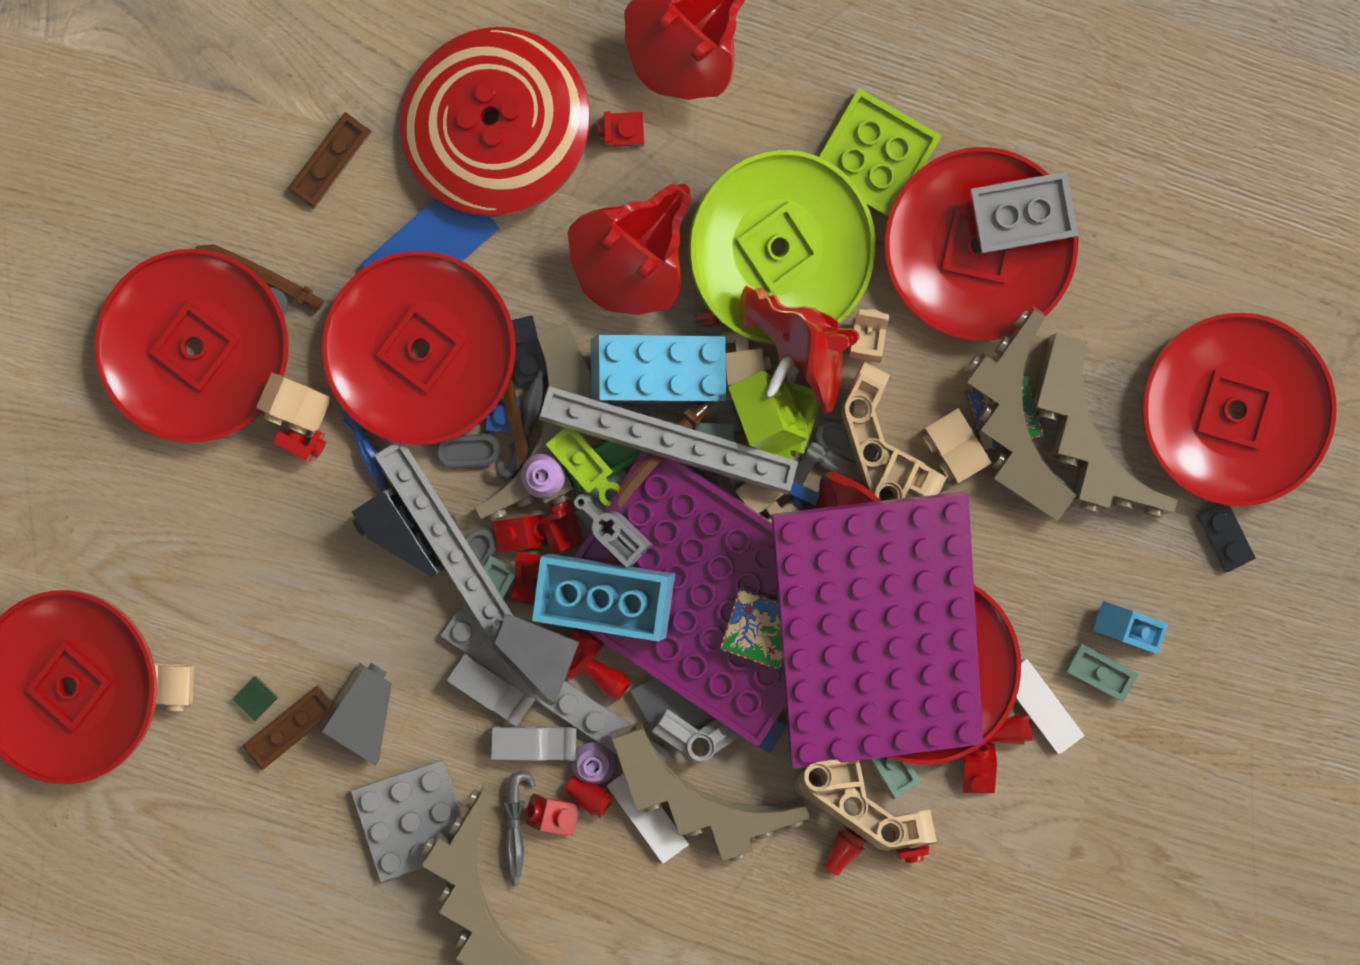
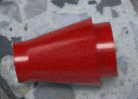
(608, 680)
(1014, 731)
(590, 797)
(844, 850)

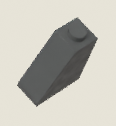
(534, 654)
(360, 713)

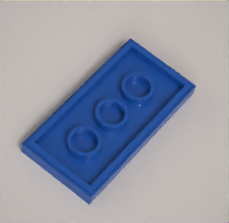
(439, 231)

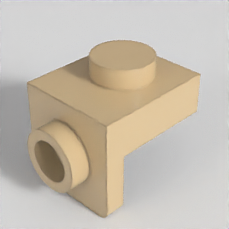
(872, 329)

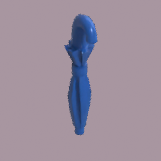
(366, 451)

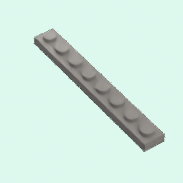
(668, 440)
(443, 537)
(571, 703)

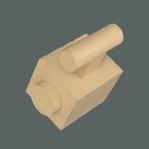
(744, 361)
(761, 498)

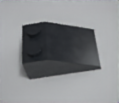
(392, 527)

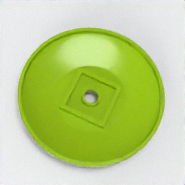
(788, 198)

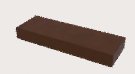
(330, 160)
(288, 727)

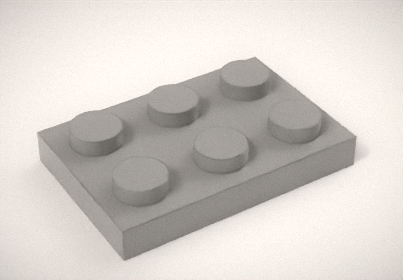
(1023, 212)

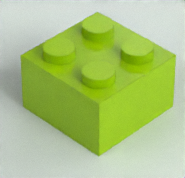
(768, 422)

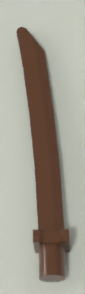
(302, 295)
(690, 420)
(516, 423)

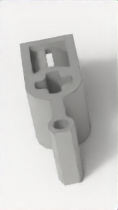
(625, 543)
(490, 689)
(533, 743)

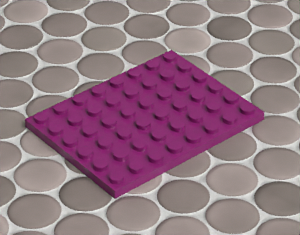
(713, 550)
(878, 628)

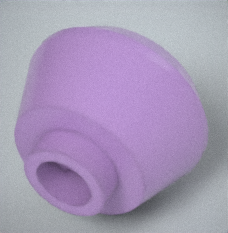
(541, 464)
(600, 757)

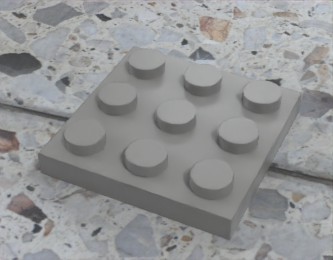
(403, 814)

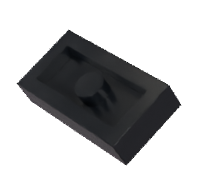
(528, 351)
(1226, 537)

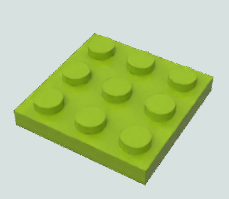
(879, 149)

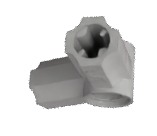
(681, 735)

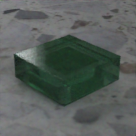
(255, 698)

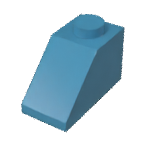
(1130, 627)

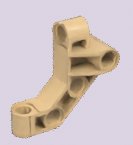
(893, 469)
(845, 782)

